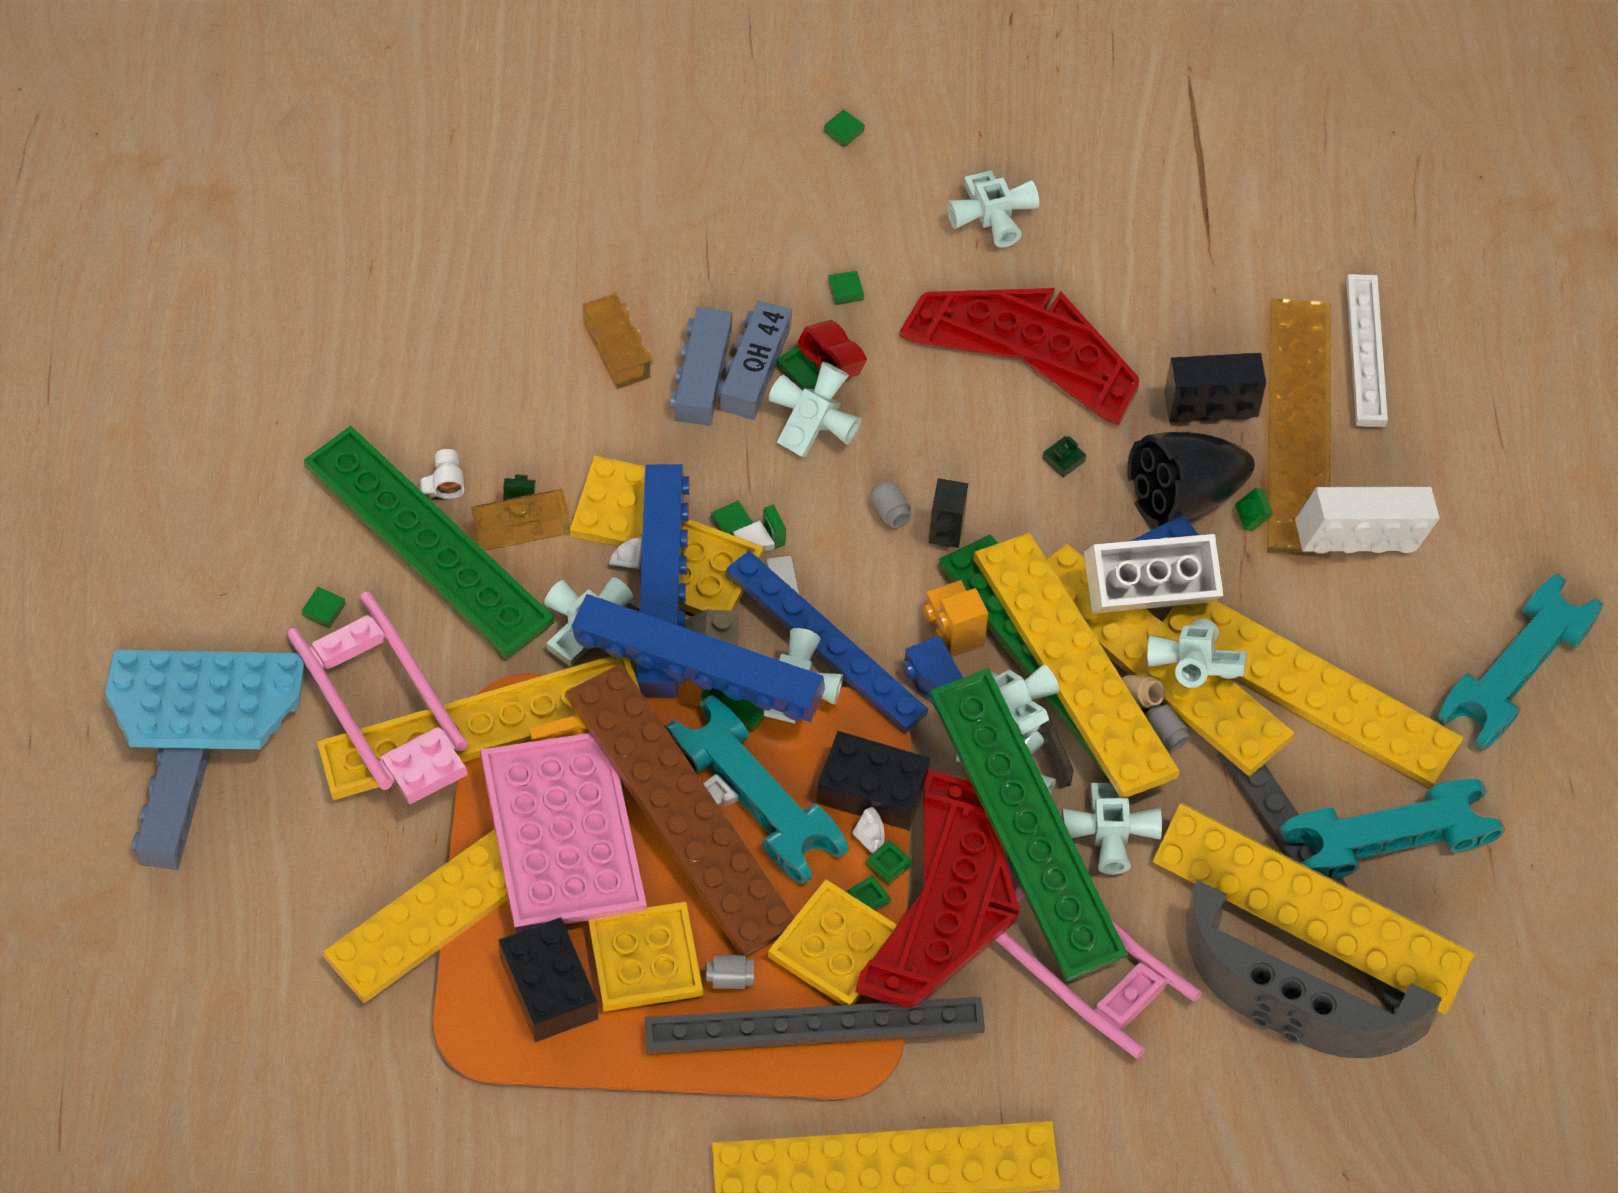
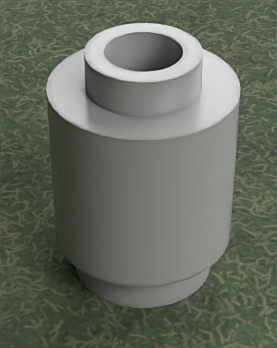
(891, 504)
(1168, 727)
(730, 972)

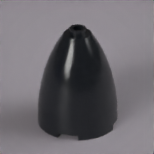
(1185, 474)

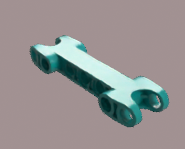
(1491, 697)
(1438, 819)
(789, 827)

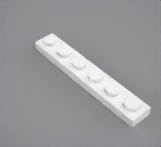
(1366, 351)

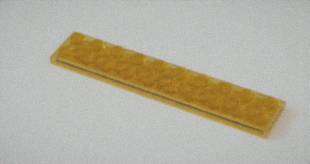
(1297, 416)

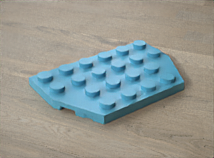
(202, 697)

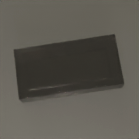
(1056, 755)

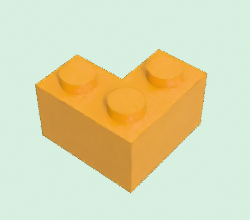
(957, 617)

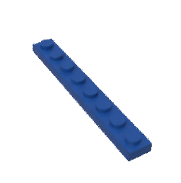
(834, 647)

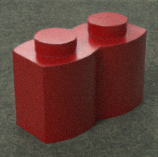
(830, 344)

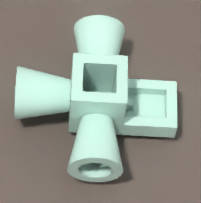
(993, 205)
(813, 410)
(567, 602)
(801, 648)
(1196, 654)
(1020, 693)
(1111, 826)

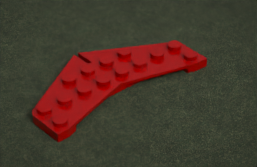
(1019, 326)
(963, 901)

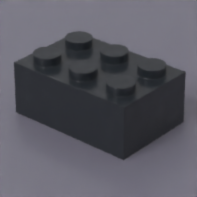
(1215, 387)
(873, 775)
(548, 979)

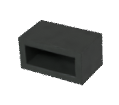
(948, 513)

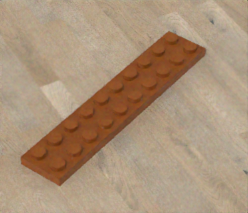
(681, 810)

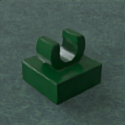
(1064, 456)
(518, 487)

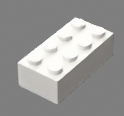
(1366, 519)
(1153, 573)

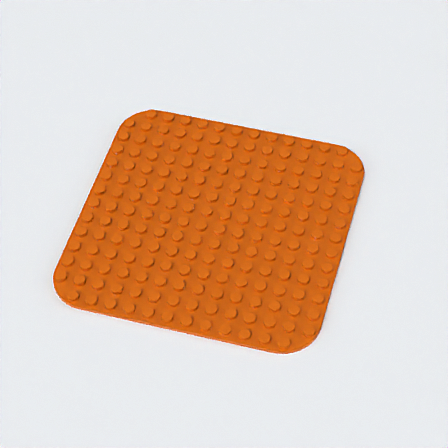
(484, 1027)

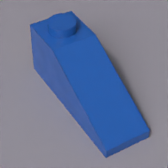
(930, 665)

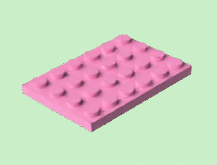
(561, 832)

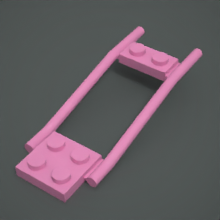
(422, 763)
(1124, 1000)

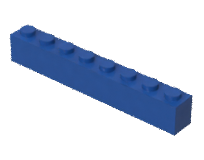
(663, 561)
(698, 658)

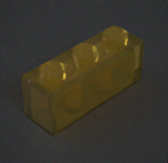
(617, 340)
(521, 520)

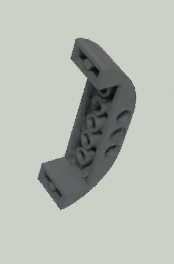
(1294, 1000)

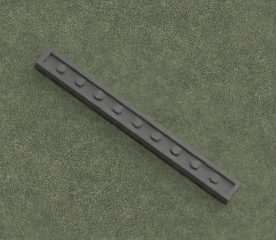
(1274, 810)
(813, 1025)

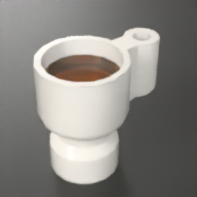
(447, 478)

